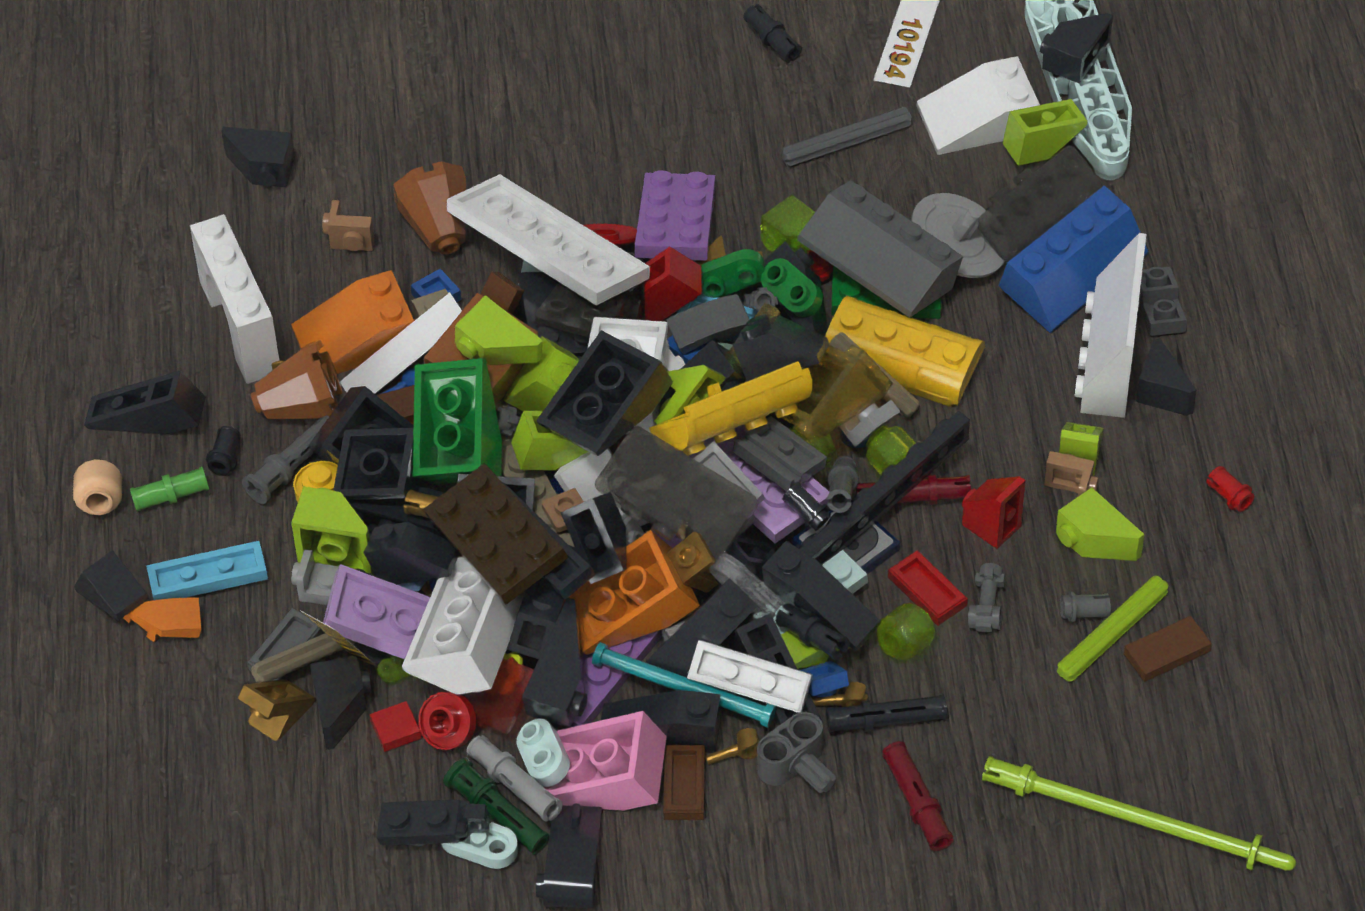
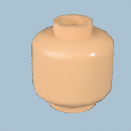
(97, 487)

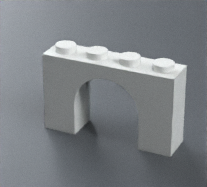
(231, 283)

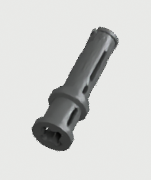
(279, 467)

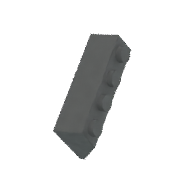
(881, 249)

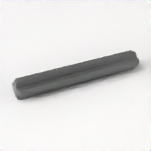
(846, 136)

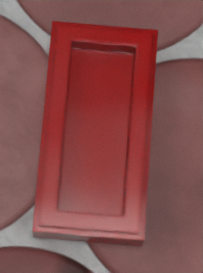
(927, 587)

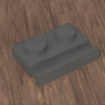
(779, 454)

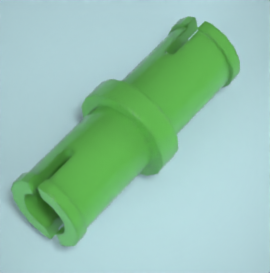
(169, 489)

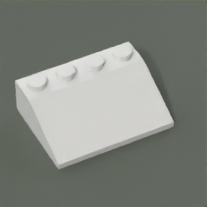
(1111, 333)

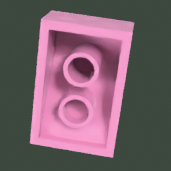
(612, 763)

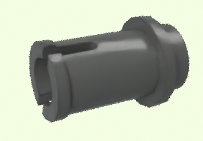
(1084, 605)

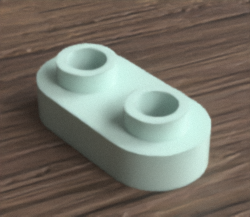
(543, 752)
(479, 847)

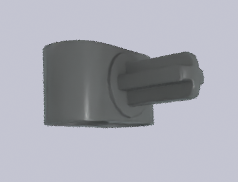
(794, 753)

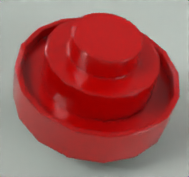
(447, 720)

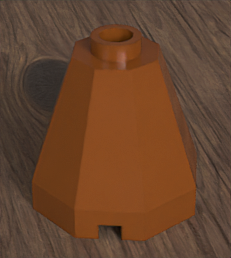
(423, 203)
(299, 387)

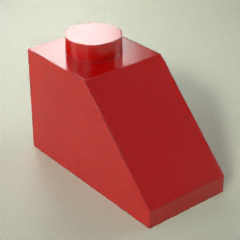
(995, 509)

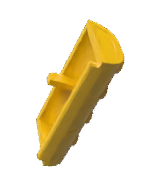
(915, 353)
(737, 406)

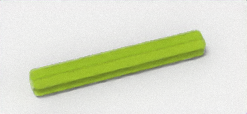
(1112, 628)

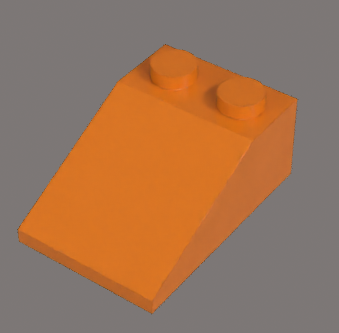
(356, 321)
(635, 600)

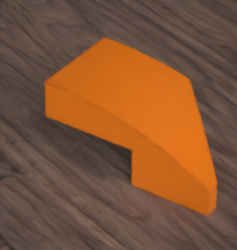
(168, 618)

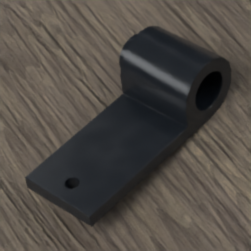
(571, 858)

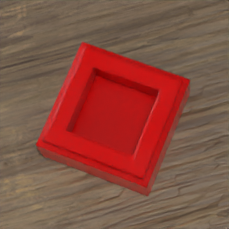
(395, 726)

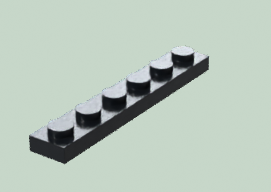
(889, 489)

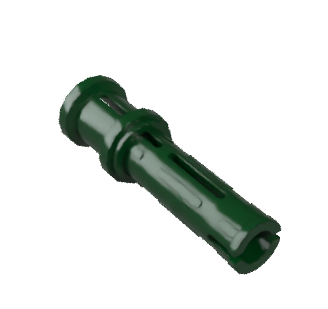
(484, 792)

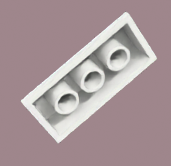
(462, 633)

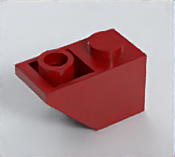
(671, 284)

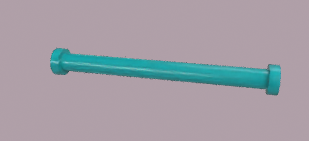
(604, 656)

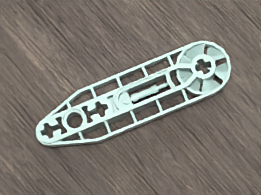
(1104, 136)

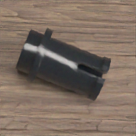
(221, 457)
(807, 507)

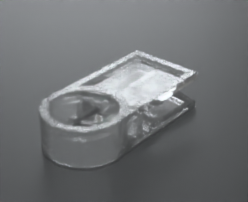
(729, 567)

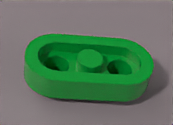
(726, 273)
(790, 285)

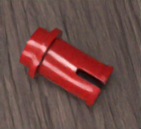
(1238, 495)

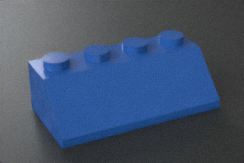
(1063, 263)

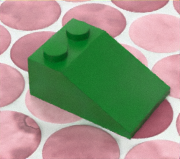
(454, 421)

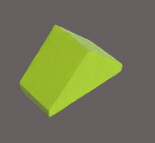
(1081, 441)

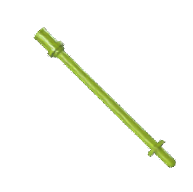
(1026, 780)

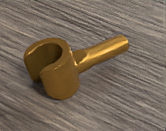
(853, 696)
(745, 747)

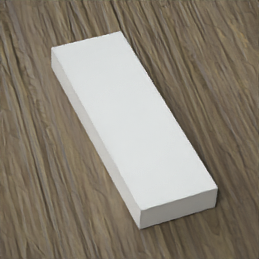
(750, 676)

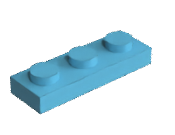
(207, 571)

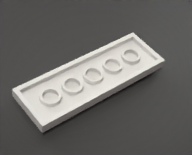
(548, 239)

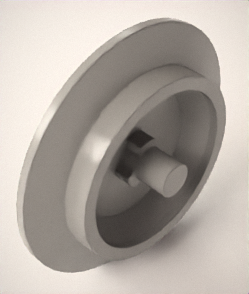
(955, 222)

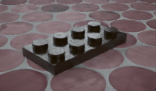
(495, 533)

